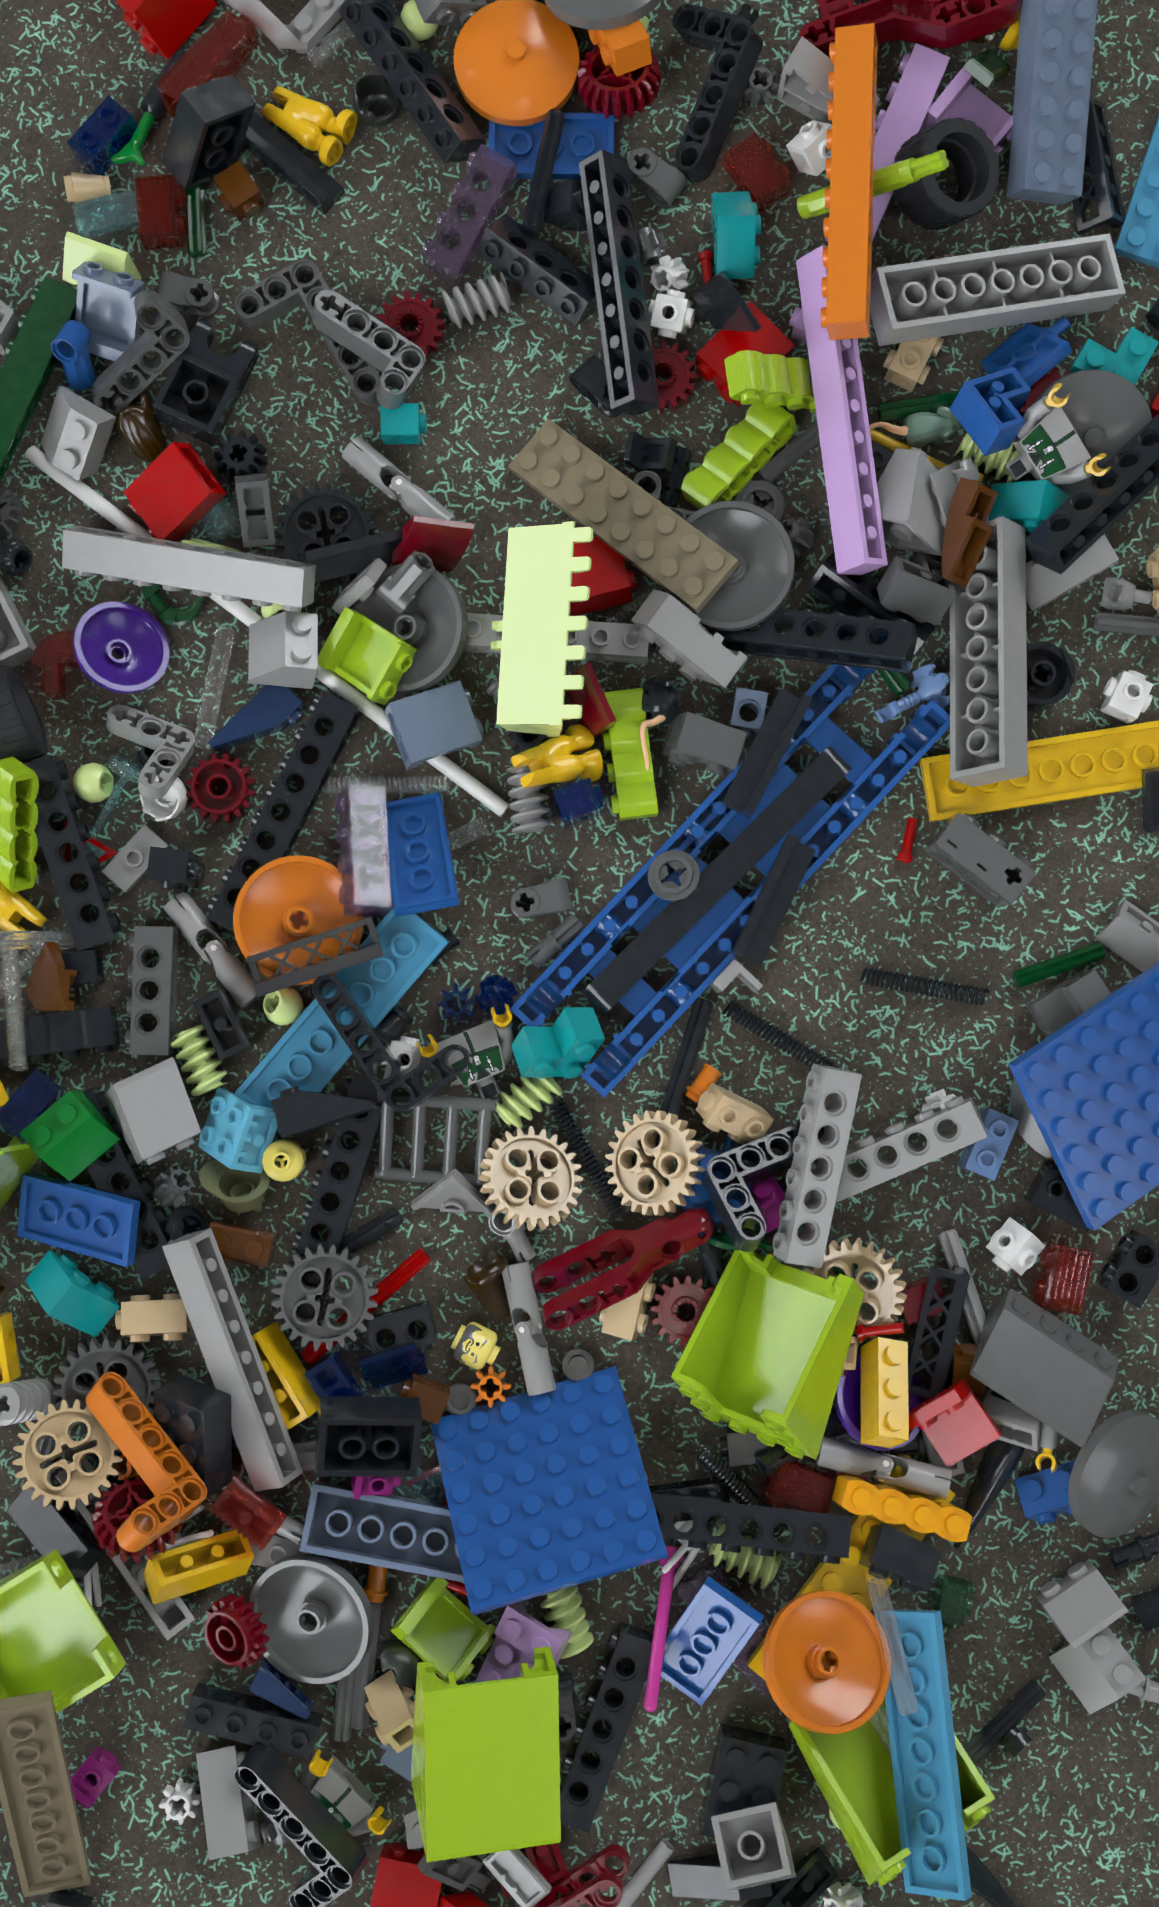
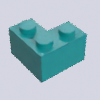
(734, 230)
(1127, 360)
(1026, 502)
(560, 1048)
(70, 1294)

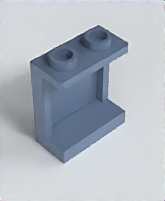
(107, 308)
(434, 723)

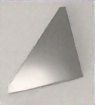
(454, 1195)

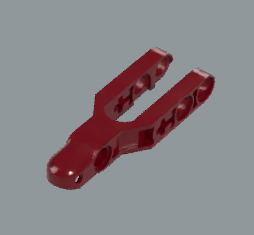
(650, 1250)
(590, 1891)

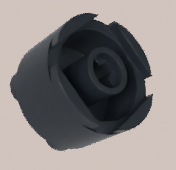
(1057, 673)

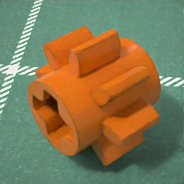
(483, 1391)

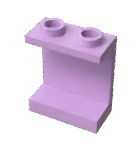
(967, 102)

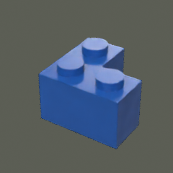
(990, 409)

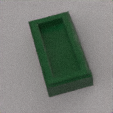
(987, 68)

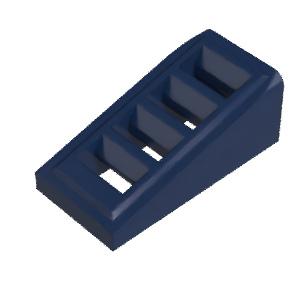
(279, 1690)

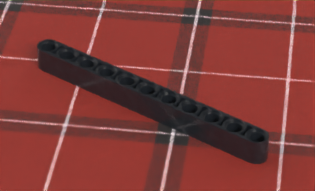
(717, 880)

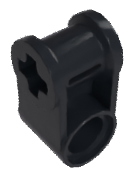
(592, 383)
(566, 1706)

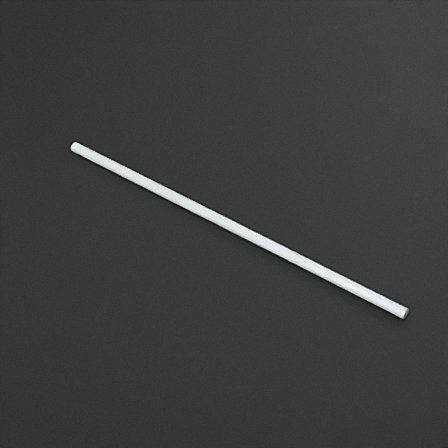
(249, 617)

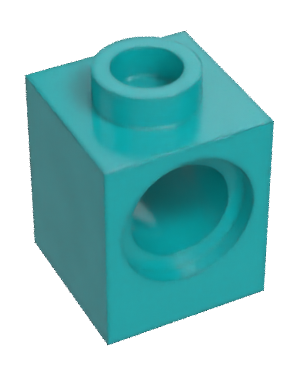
(402, 424)

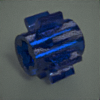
(496, 993)
(450, 997)

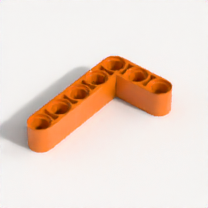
(153, 1456)

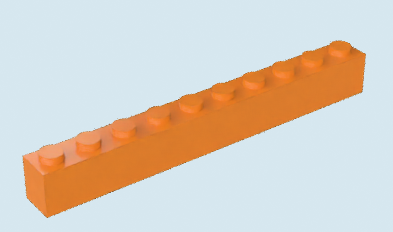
(851, 183)

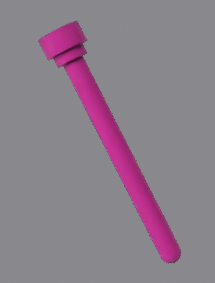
(660, 1632)

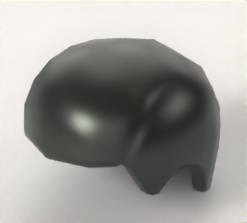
(375, 100)
(399, 1657)

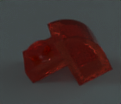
(54, 656)

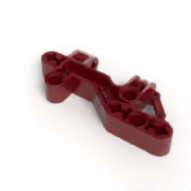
(915, 21)

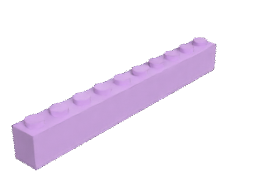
(904, 118)
(842, 432)

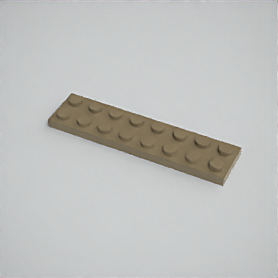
(624, 516)
(39, 1797)

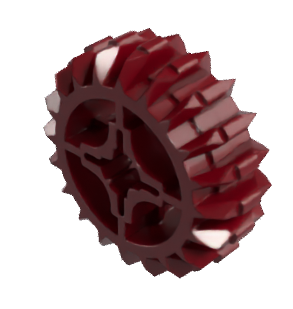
(616, 95)
(115, 1509)

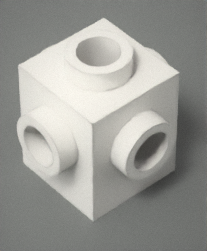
(810, 148)
(682, 318)
(1127, 696)
(405, 1046)
(1014, 1247)

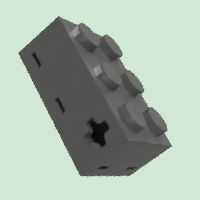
(980, 860)

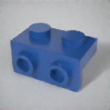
(1045, 1493)

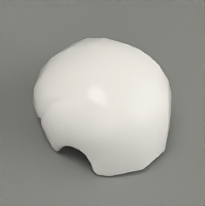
(169, 805)

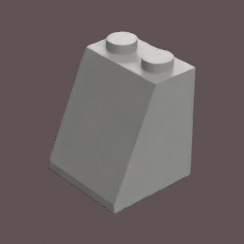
(908, 504)
(153, 1112)

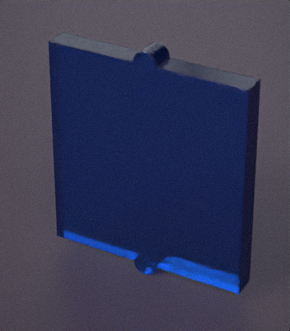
(393, 1366)

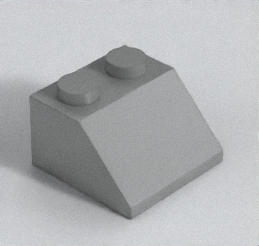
(76, 434)
(284, 650)
(1081, 1603)
(1098, 1670)
(752, 1847)

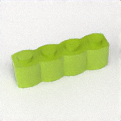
(770, 380)
(740, 456)
(633, 783)
(17, 824)

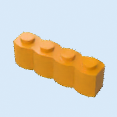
(902, 1508)

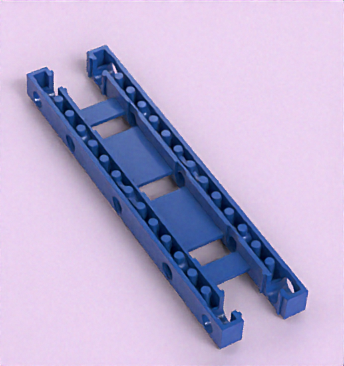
(708, 944)

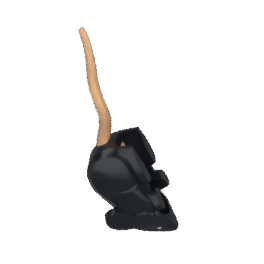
(662, 704)

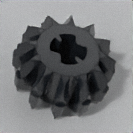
(229, 451)

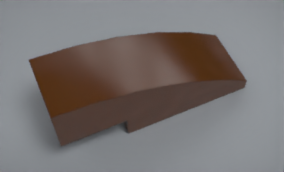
(966, 530)

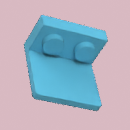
(237, 1132)

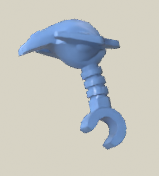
(929, 686)

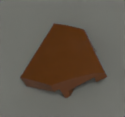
(50, 982)

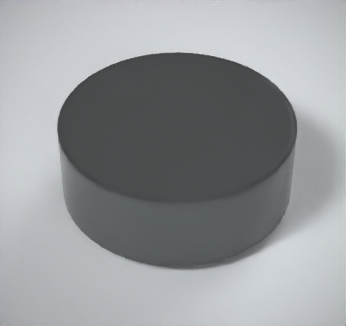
(461, 1398)

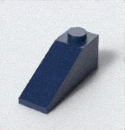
(263, 715)

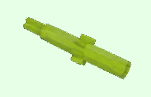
(885, 180)

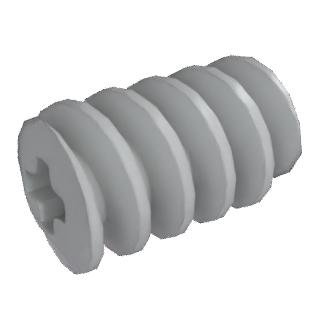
(477, 300)
(527, 804)
(23, 1398)

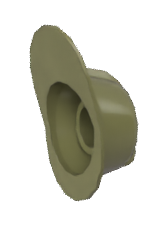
(236, 1188)

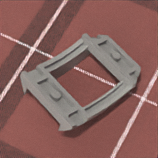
(304, 30)

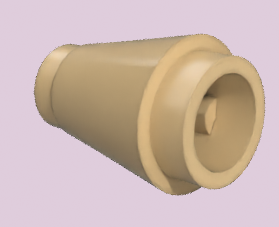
(85, 187)

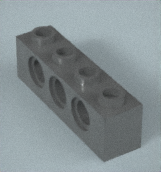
(164, 975)

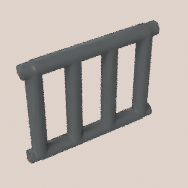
(452, 1105)

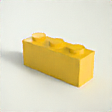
(286, 1376)
(884, 1392)
(197, 1566)

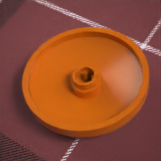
(516, 62)
(287, 903)
(825, 1662)

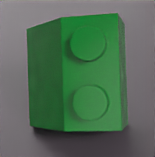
(70, 1135)

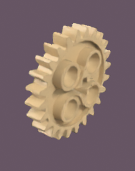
(674, 1144)
(503, 1175)
(882, 1295)
(78, 1483)

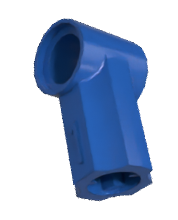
(72, 351)

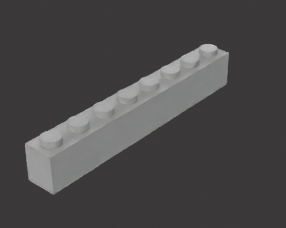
(189, 567)
(233, 1359)

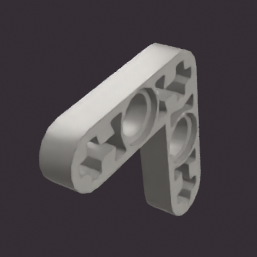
(122, 722)

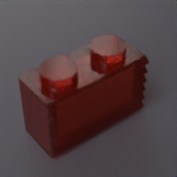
(756, 171)
(159, 211)
(1063, 1278)
(800, 1488)
(248, 1513)

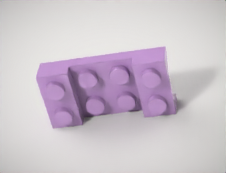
(515, 1642)

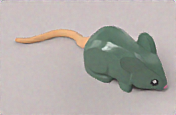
(924, 427)

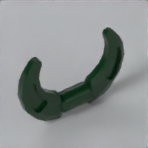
(171, 615)
(723, 1241)

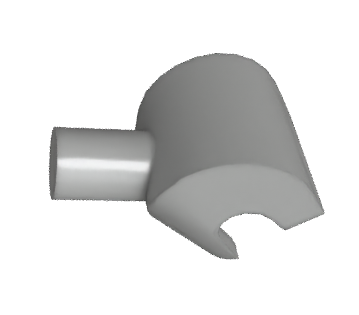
(1122, 594)

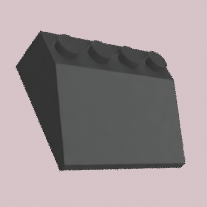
(1044, 1366)

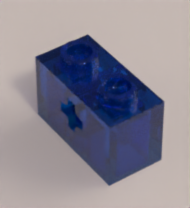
(102, 136)
(578, 802)
(29, 1103)
(333, 1378)

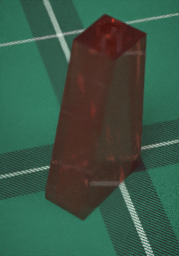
(214, 55)

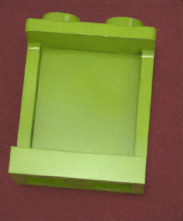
(366, 655)
(443, 1630)

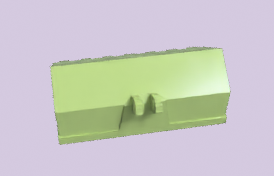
(538, 627)

